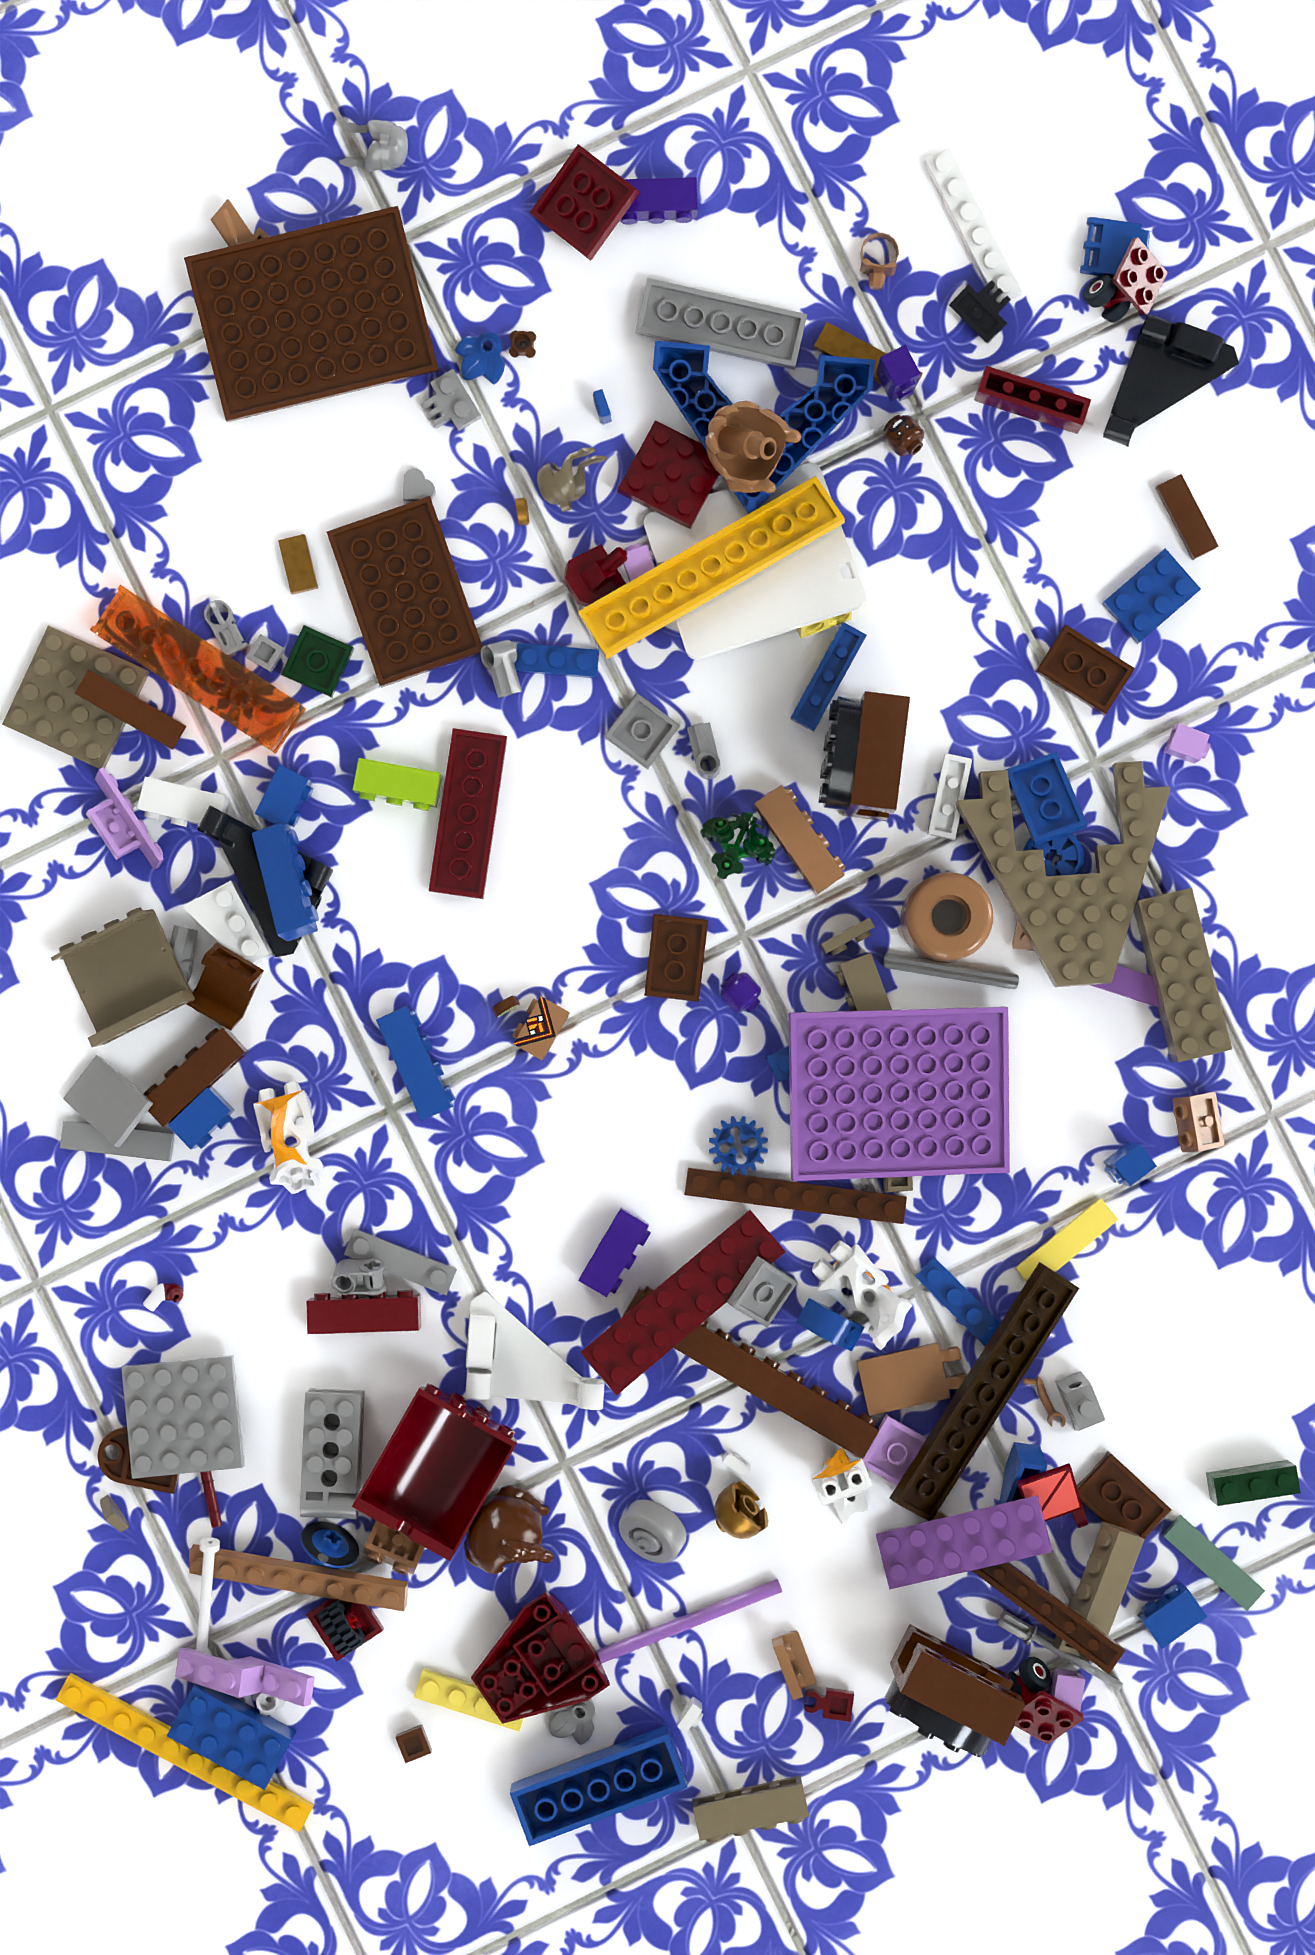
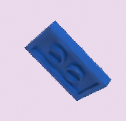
(1151, 596)
(1046, 798)

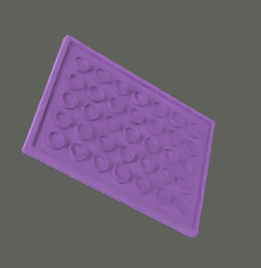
(899, 1093)

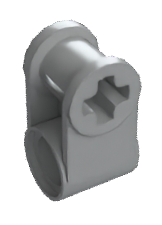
(360, 1277)

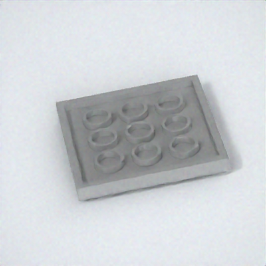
(182, 1416)

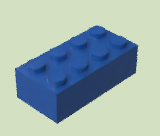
(231, 1734)

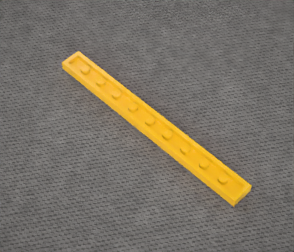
(152, 1736)

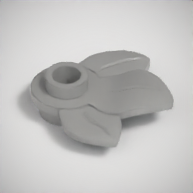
(570, 1721)

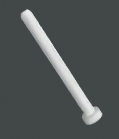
(209, 1546)

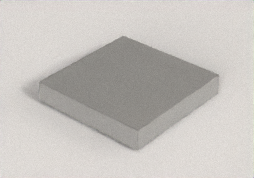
(642, 731)
(762, 1292)

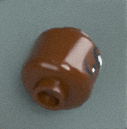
(904, 435)

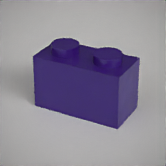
(898, 373)

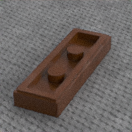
(1187, 517)

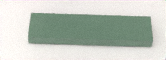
(1213, 1562)

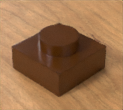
(413, 1743)

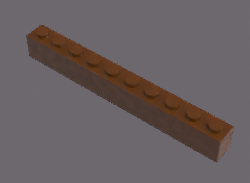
(775, 1386)

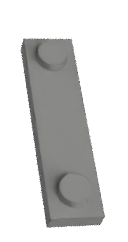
(401, 1261)

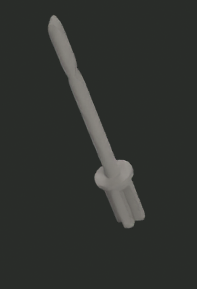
(1028, 1634)

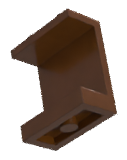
(225, 986)

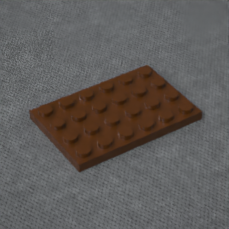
(405, 591)

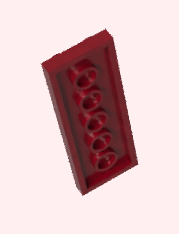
(468, 813)

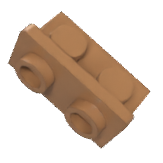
(1198, 1122)
(393, 1548)
(794, 1663)

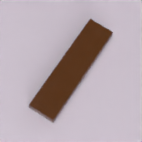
(130, 709)

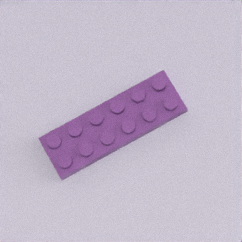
(964, 1542)

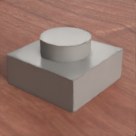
(265, 653)

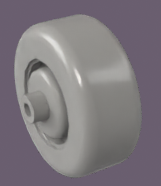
(652, 1531)

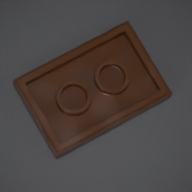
(1085, 670)
(676, 957)
(1121, 1497)

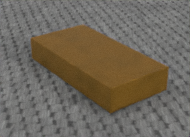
(298, 564)

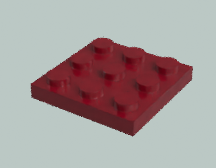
(584, 202)
(670, 475)

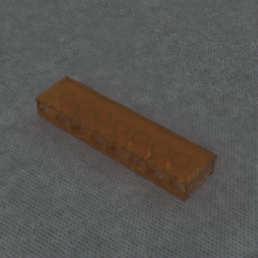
(198, 669)

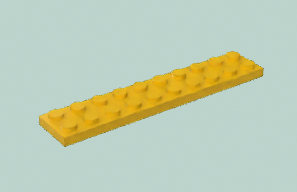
(711, 567)

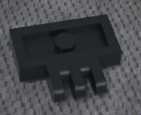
(981, 310)

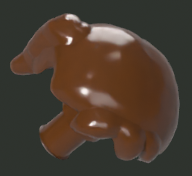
(507, 1531)

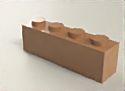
(799, 840)

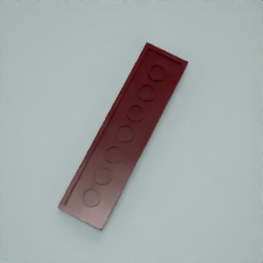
(680, 1303)

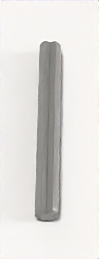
(950, 971)

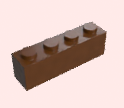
(200, 1070)

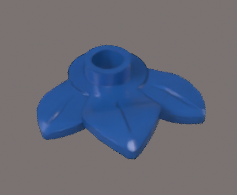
(478, 360)

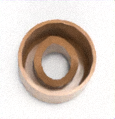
(918, 924)

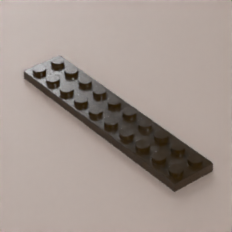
(984, 1392)

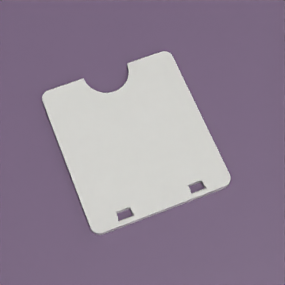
(776, 600)

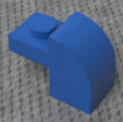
(830, 1324)

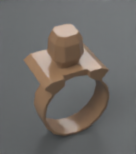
(878, 272)

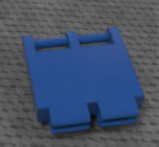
(1109, 244)

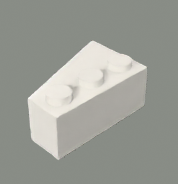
(231, 922)

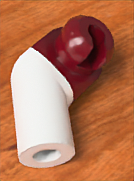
(163, 1292)

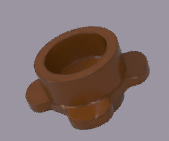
(517, 338)

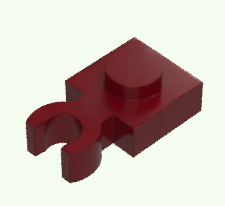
(836, 1703)

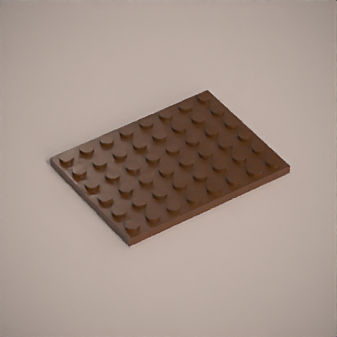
(311, 314)

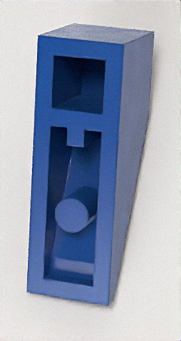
(1023, 1462)

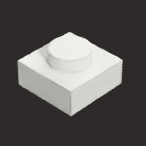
(690, 1715)

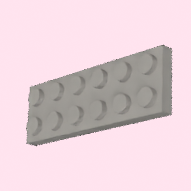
(721, 321)

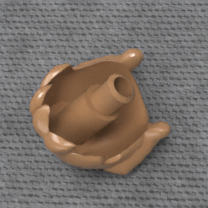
(747, 445)

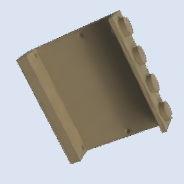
(125, 975)

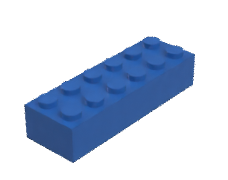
(598, 1785)

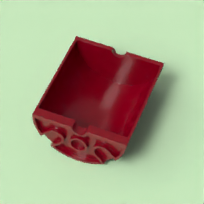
(436, 1470)

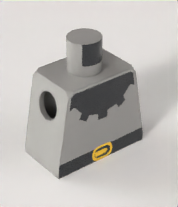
(1080, 1401)

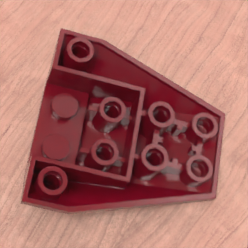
(540, 1663)

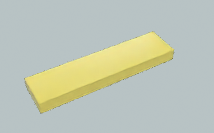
(1070, 1239)

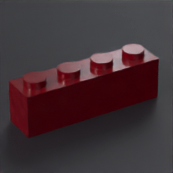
(1032, 400)
(363, 1313)

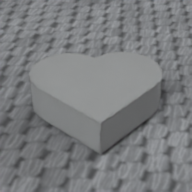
(416, 486)

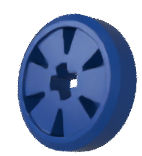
(1068, 850)

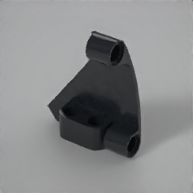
(1164, 369)
(240, 851)

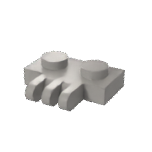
(451, 402)

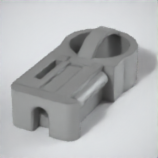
(227, 631)

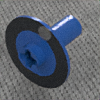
(329, 1545)

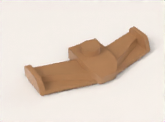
(232, 226)

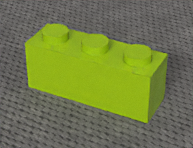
(397, 784)

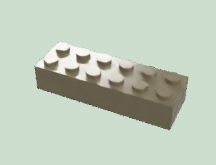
(1182, 975)

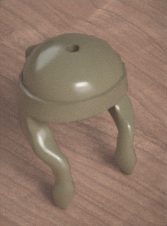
(559, 485)

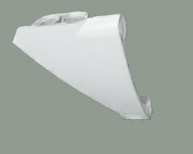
(514, 1363)

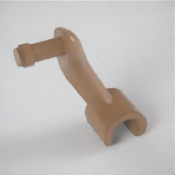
(1041, 1390)

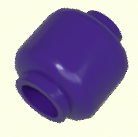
(741, 992)

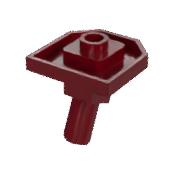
(594, 574)

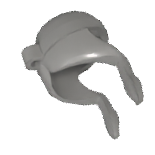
(387, 149)

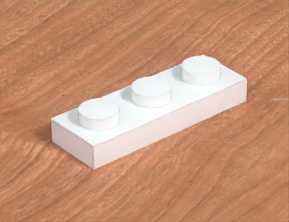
(950, 789)

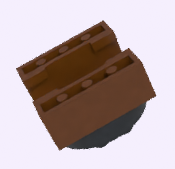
(864, 755)
(951, 1694)

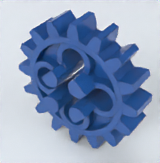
(747, 1132)

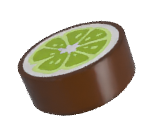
(505, 1006)

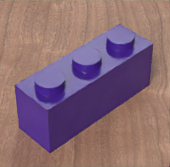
(663, 200)
(615, 1253)

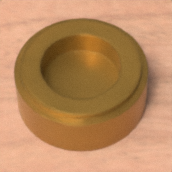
(522, 511)

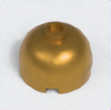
(739, 1513)

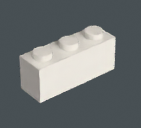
(177, 802)

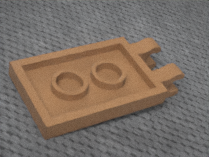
(907, 1377)

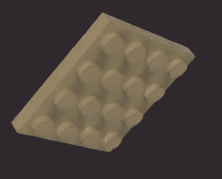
(55, 715)

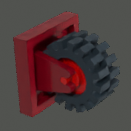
(344, 1625)

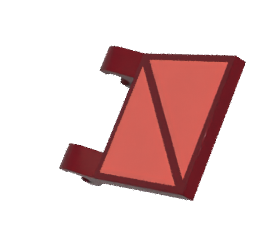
(1056, 1493)

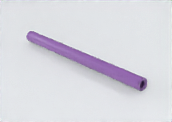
(689, 1621)

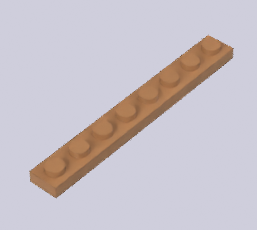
(304, 1578)

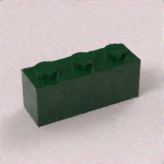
(1253, 1482)

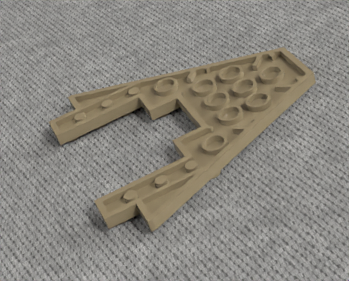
(1079, 918)

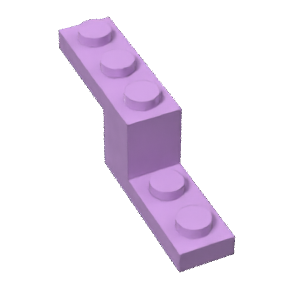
(244, 1676)

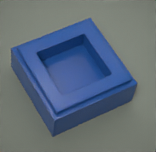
(602, 406)

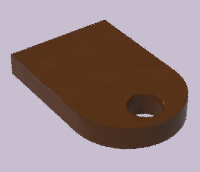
(120, 1469)

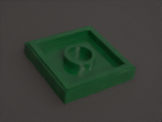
(317, 661)

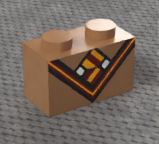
(540, 1028)

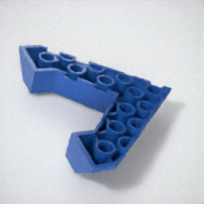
(838, 389)

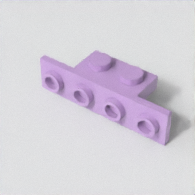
(119, 824)

